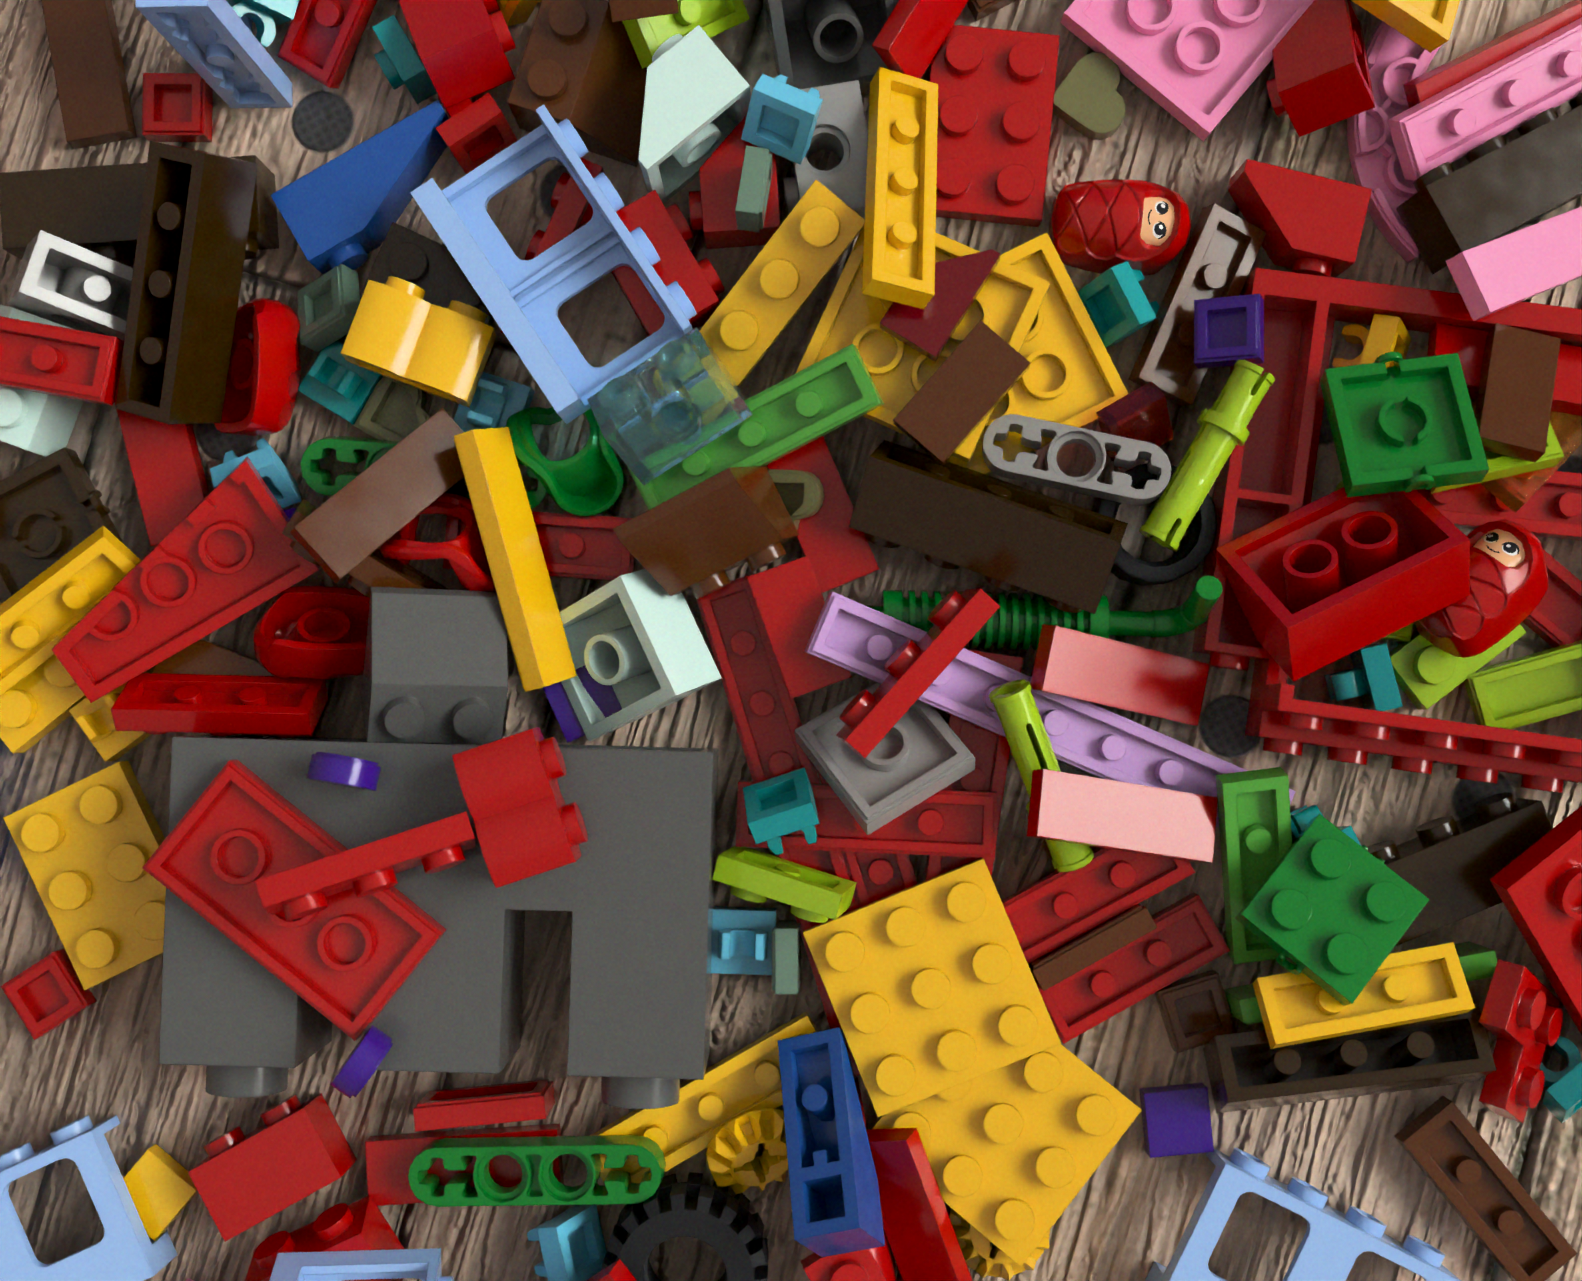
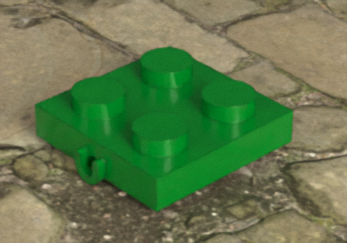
(1403, 425)
(1332, 910)

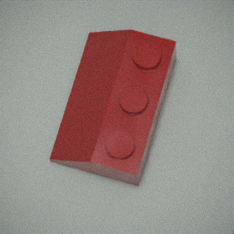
(1345, 574)

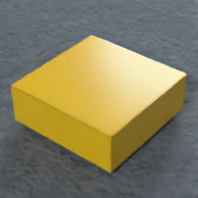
(159, 1189)

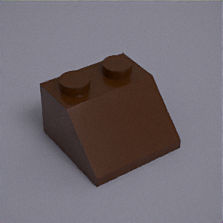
(584, 73)
(710, 531)

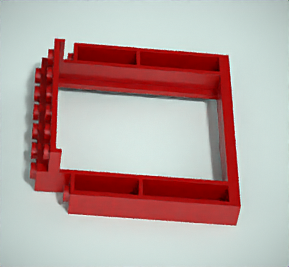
(1276, 477)

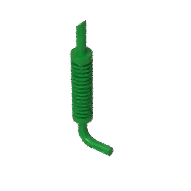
(1023, 618)

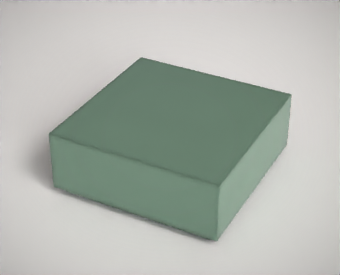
(754, 189)
(328, 307)
(786, 957)

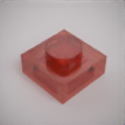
(1138, 416)

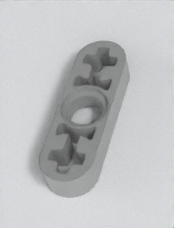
(1119, 484)

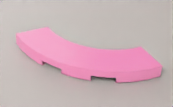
(1372, 154)

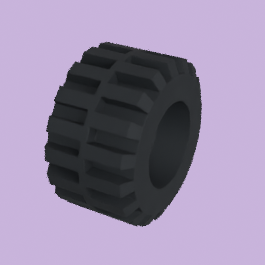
(694, 1212)

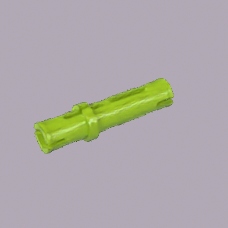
(1219, 434)
(1031, 752)

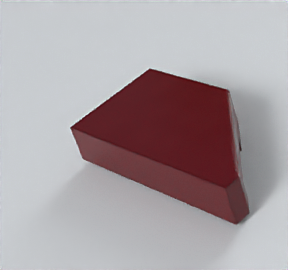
(956, 288)

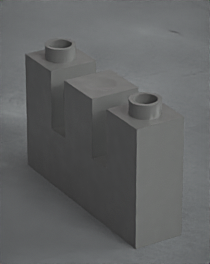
(634, 898)

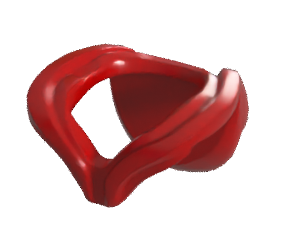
(463, 552)

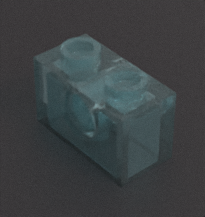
(669, 406)

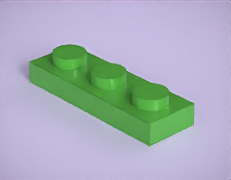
(1252, 842)

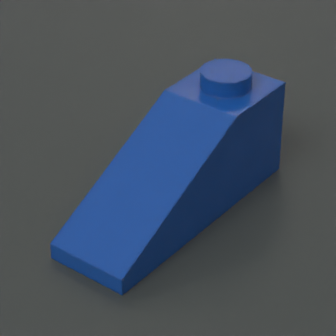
(353, 199)
(828, 1147)

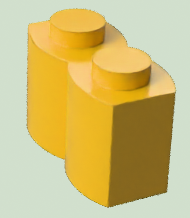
(420, 341)

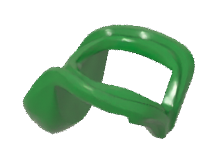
(579, 484)

